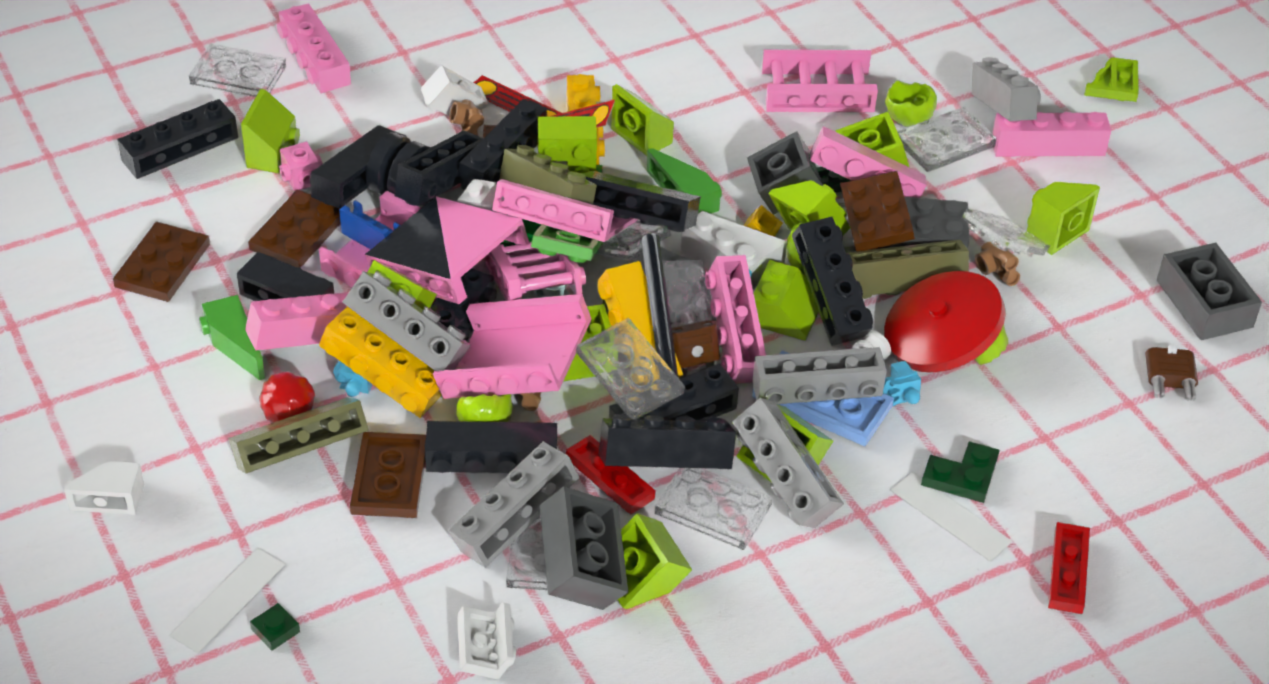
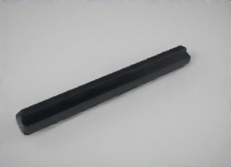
(658, 300)

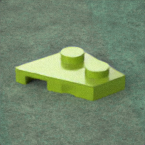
(1116, 81)

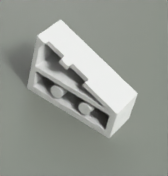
(721, 237)

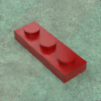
(616, 481)
(1069, 568)

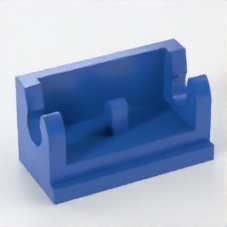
(362, 227)

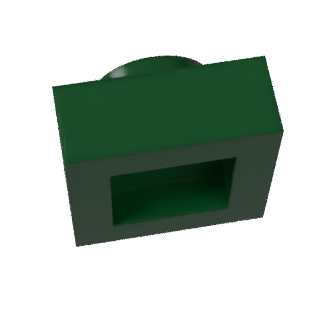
(275, 626)

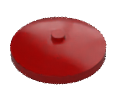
(945, 321)

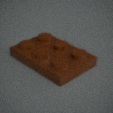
(877, 211)
(296, 229)
(161, 261)
(389, 475)

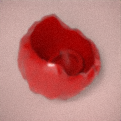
(286, 396)

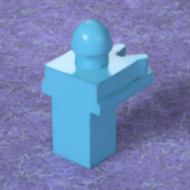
(350, 381)
(903, 384)

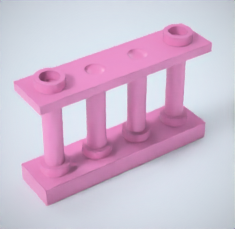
(819, 97)
(526, 269)

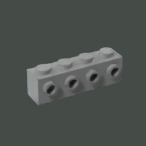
(1005, 90)
(405, 322)
(819, 375)
(787, 463)
(512, 504)

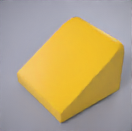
(764, 221)

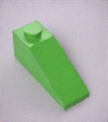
(682, 177)
(226, 327)

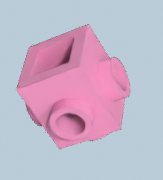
(297, 165)

